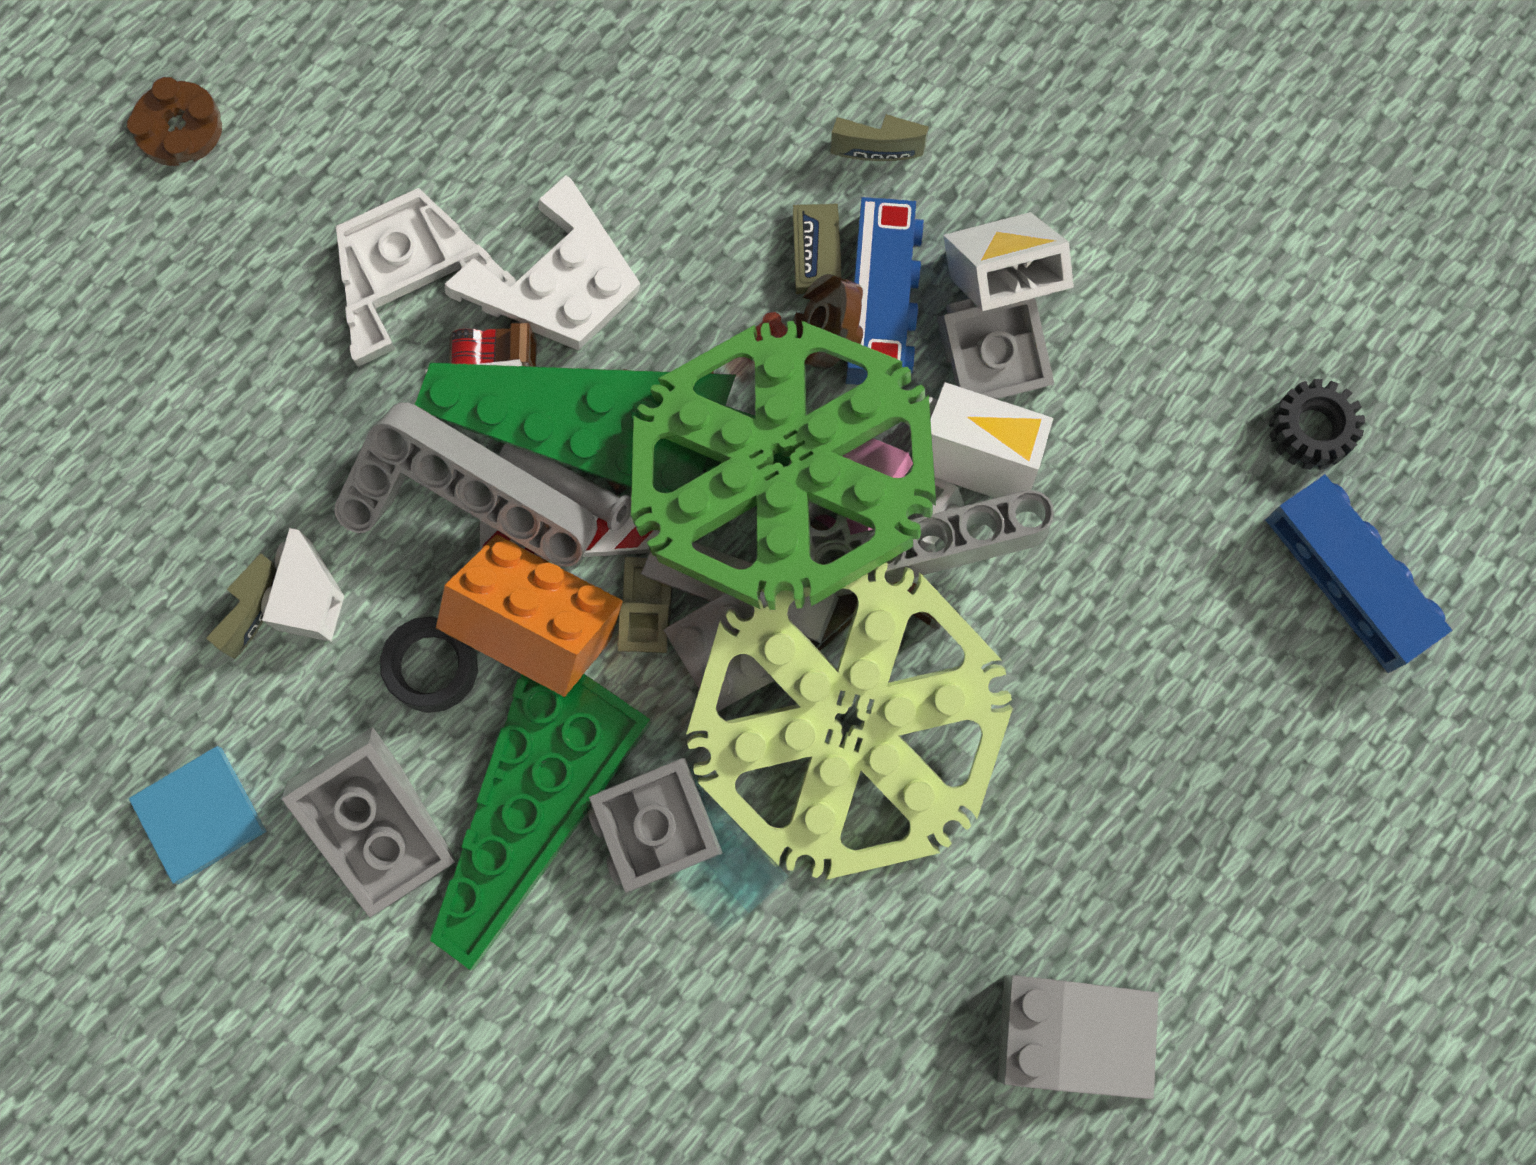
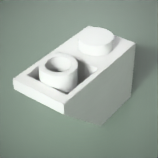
(303, 592)

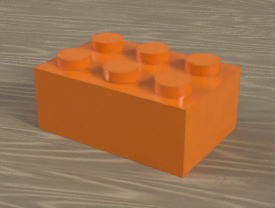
(528, 614)

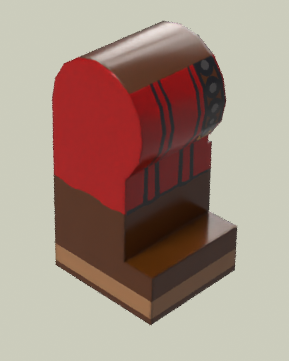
(494, 345)

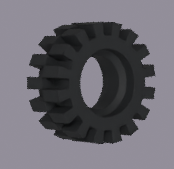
(1330, 403)

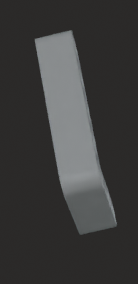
(458, 468)
(951, 528)

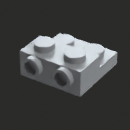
(996, 349)
(653, 826)

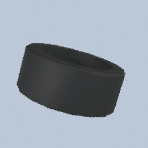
(392, 675)

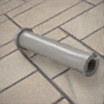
(593, 497)

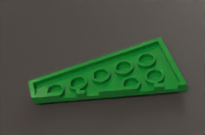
(566, 415)

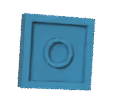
(197, 815)

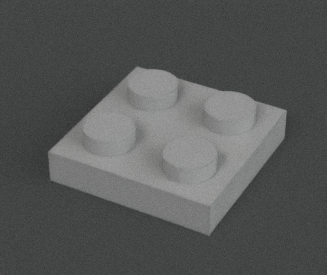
(693, 642)

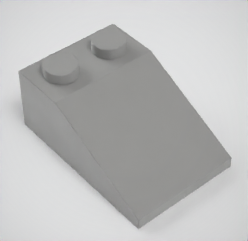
(368, 822)
(1078, 1037)

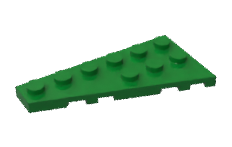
(530, 803)

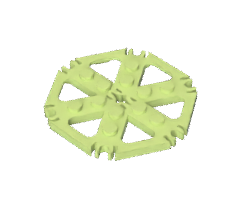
(882, 753)

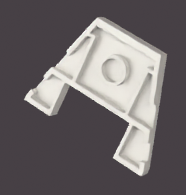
(393, 254)
(569, 289)

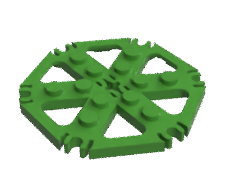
(783, 493)

